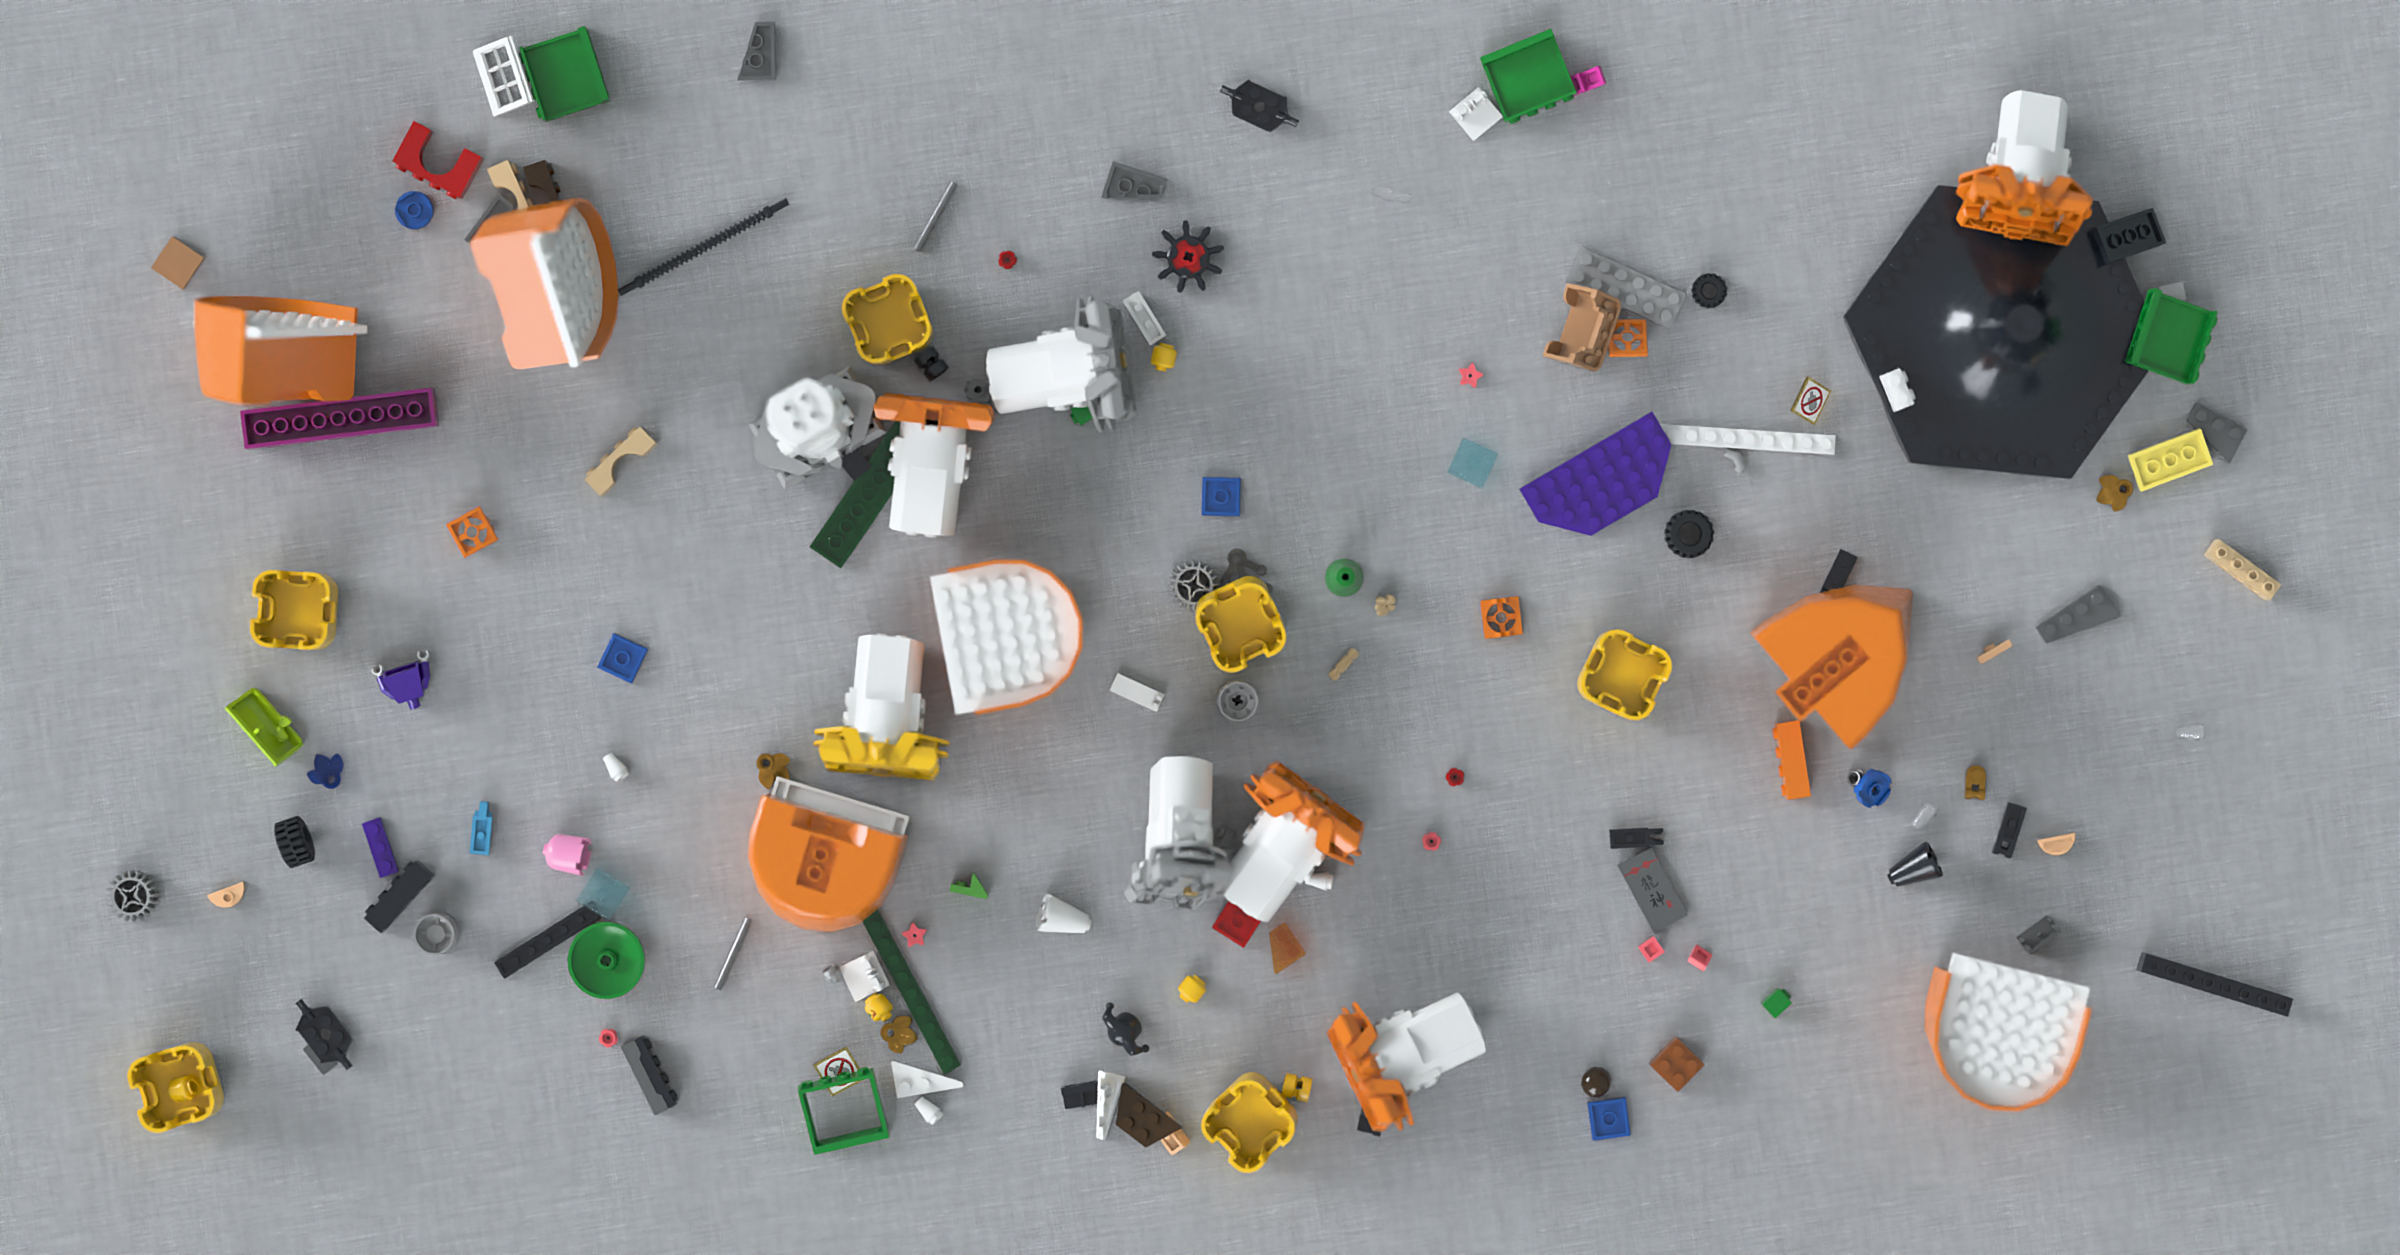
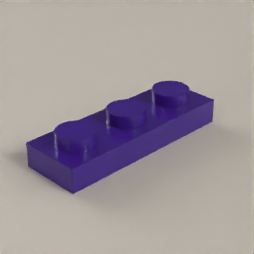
(380, 847)

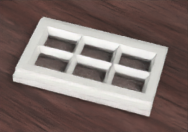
(503, 76)

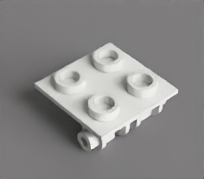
(1476, 114)
(864, 976)

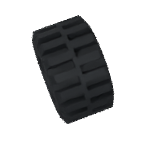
(1701, 522)
(294, 841)

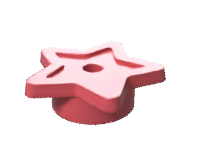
(1466, 379)
(914, 930)

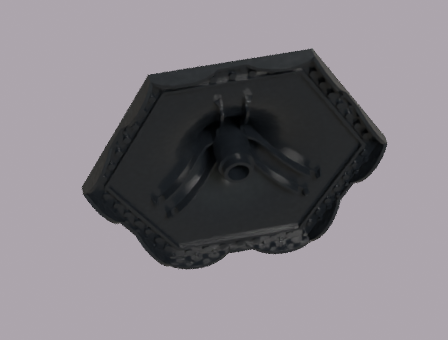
(2000, 341)

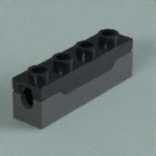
(649, 1075)

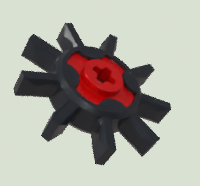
(1189, 245)

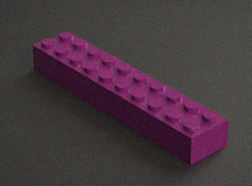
(339, 419)

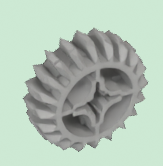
(1198, 569)
(142, 882)

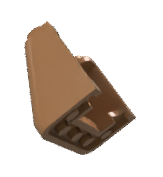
(1586, 328)

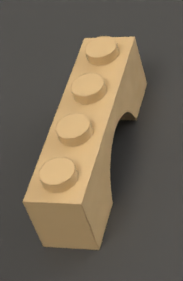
(504, 177)
(602, 477)

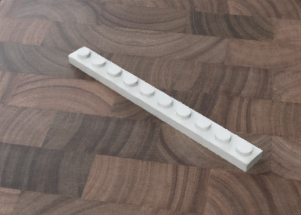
(1750, 439)

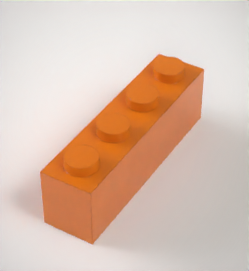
(1792, 760)

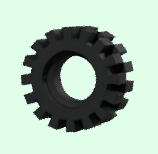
(1701, 299)

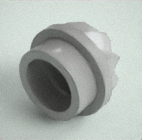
(832, 973)

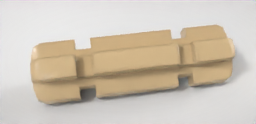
(1343, 664)

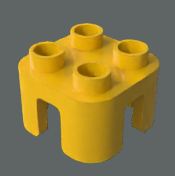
(887, 320)
(294, 610)
(1240, 623)
(1624, 674)
(153, 1077)
(1250, 1121)

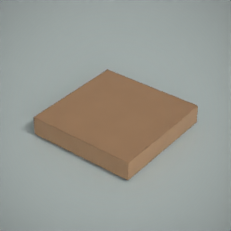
(177, 263)

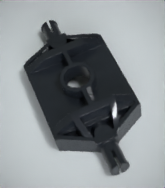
(1248, 94)
(310, 1027)

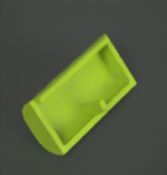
(260, 723)

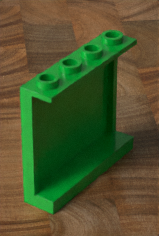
(564, 75)
(1528, 76)
(2171, 337)

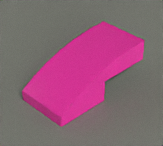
(1588, 80)

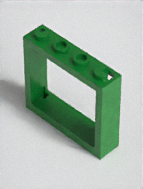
(850, 1139)

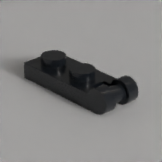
(1839, 571)
(2009, 829)

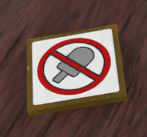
(1810, 400)
(834, 1065)

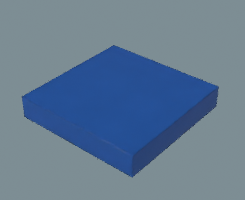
(1220, 496)
(622, 658)
(1608, 1118)

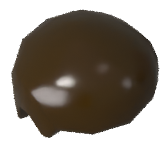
(1596, 1082)

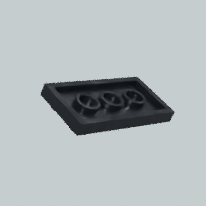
(2129, 235)

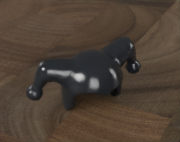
(1123, 1030)

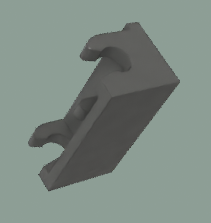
(2038, 934)

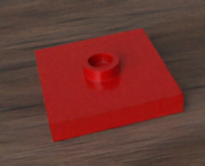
(1236, 924)

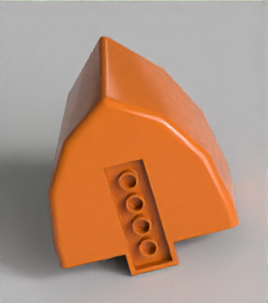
(1841, 655)

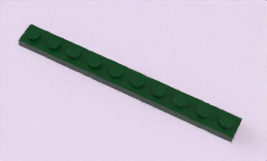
(911, 992)

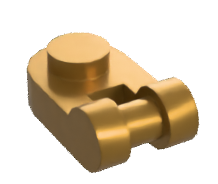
(1975, 775)

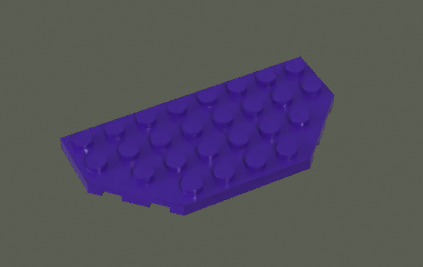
(1603, 480)

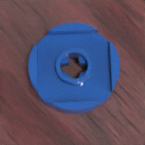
(1868, 781)

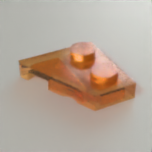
(1284, 947)

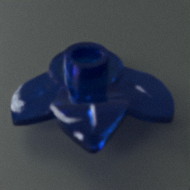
(324, 768)

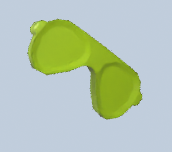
(282, 735)

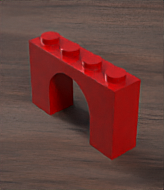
(410, 158)

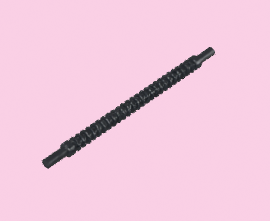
(640, 281)

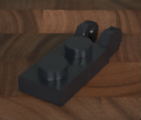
(1633, 837)

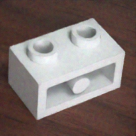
(1897, 390)

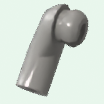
(1738, 458)

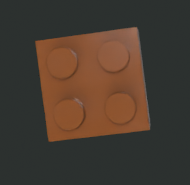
(1676, 1064)

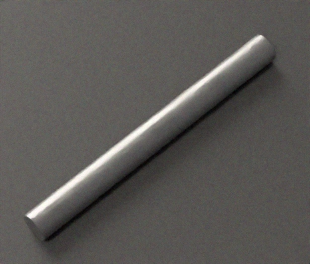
(935, 216)
(733, 953)

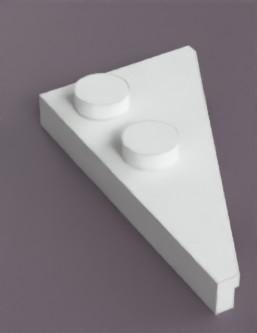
(915, 1081)
(1108, 1094)

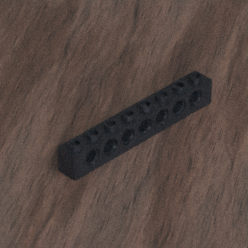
(2214, 984)

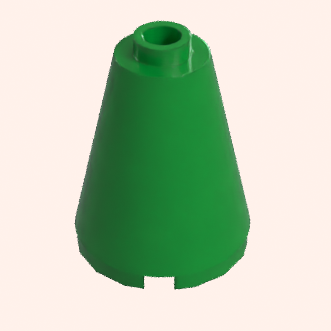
(1334, 577)

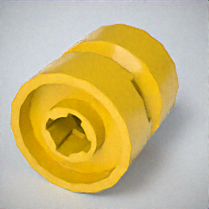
(1289, 1087)

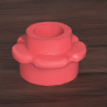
(1431, 836)
(613, 1038)

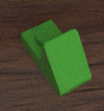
(976, 888)

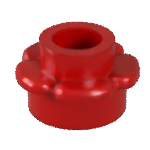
(1002, 259)
(1453, 782)

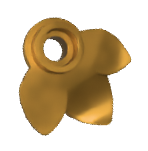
(2111, 492)
(776, 768)
(901, 1035)

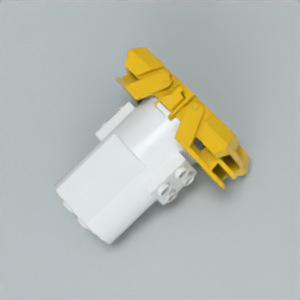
(884, 715)

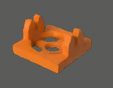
(1641, 351)
(491, 536)
(1517, 627)

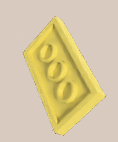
(2170, 459)

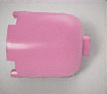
(568, 853)

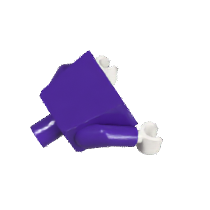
(405, 682)

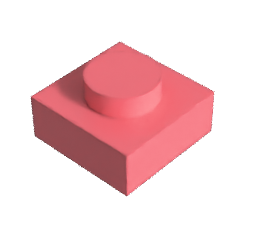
(1651, 949)
(1699, 957)

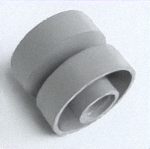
(436, 933)

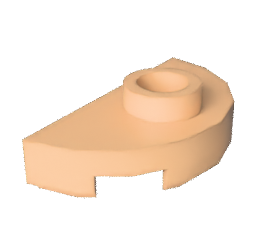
(1993, 650)
(2057, 844)
(229, 896)

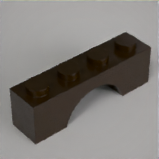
(540, 176)

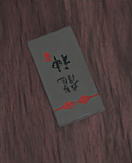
(1652, 890)

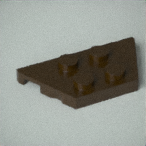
(1142, 1118)

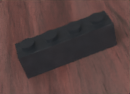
(399, 896)

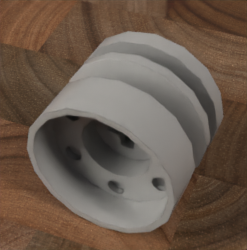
(1243, 709)

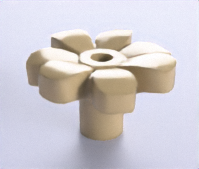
(1384, 604)

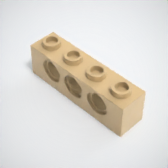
(2242, 569)

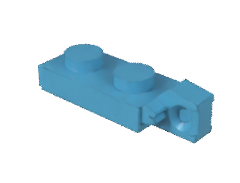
(481, 830)

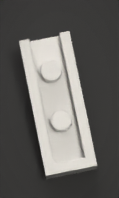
(1144, 318)
(1137, 692)

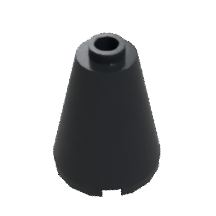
(1916, 867)

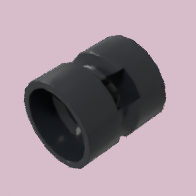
(936, 369)

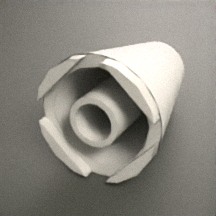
(1061, 917)

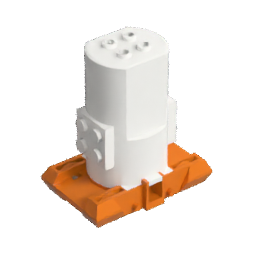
(929, 459)

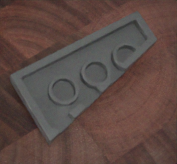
(2080, 615)

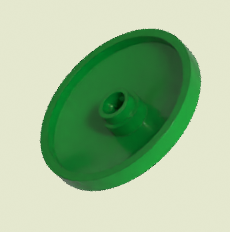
(606, 960)

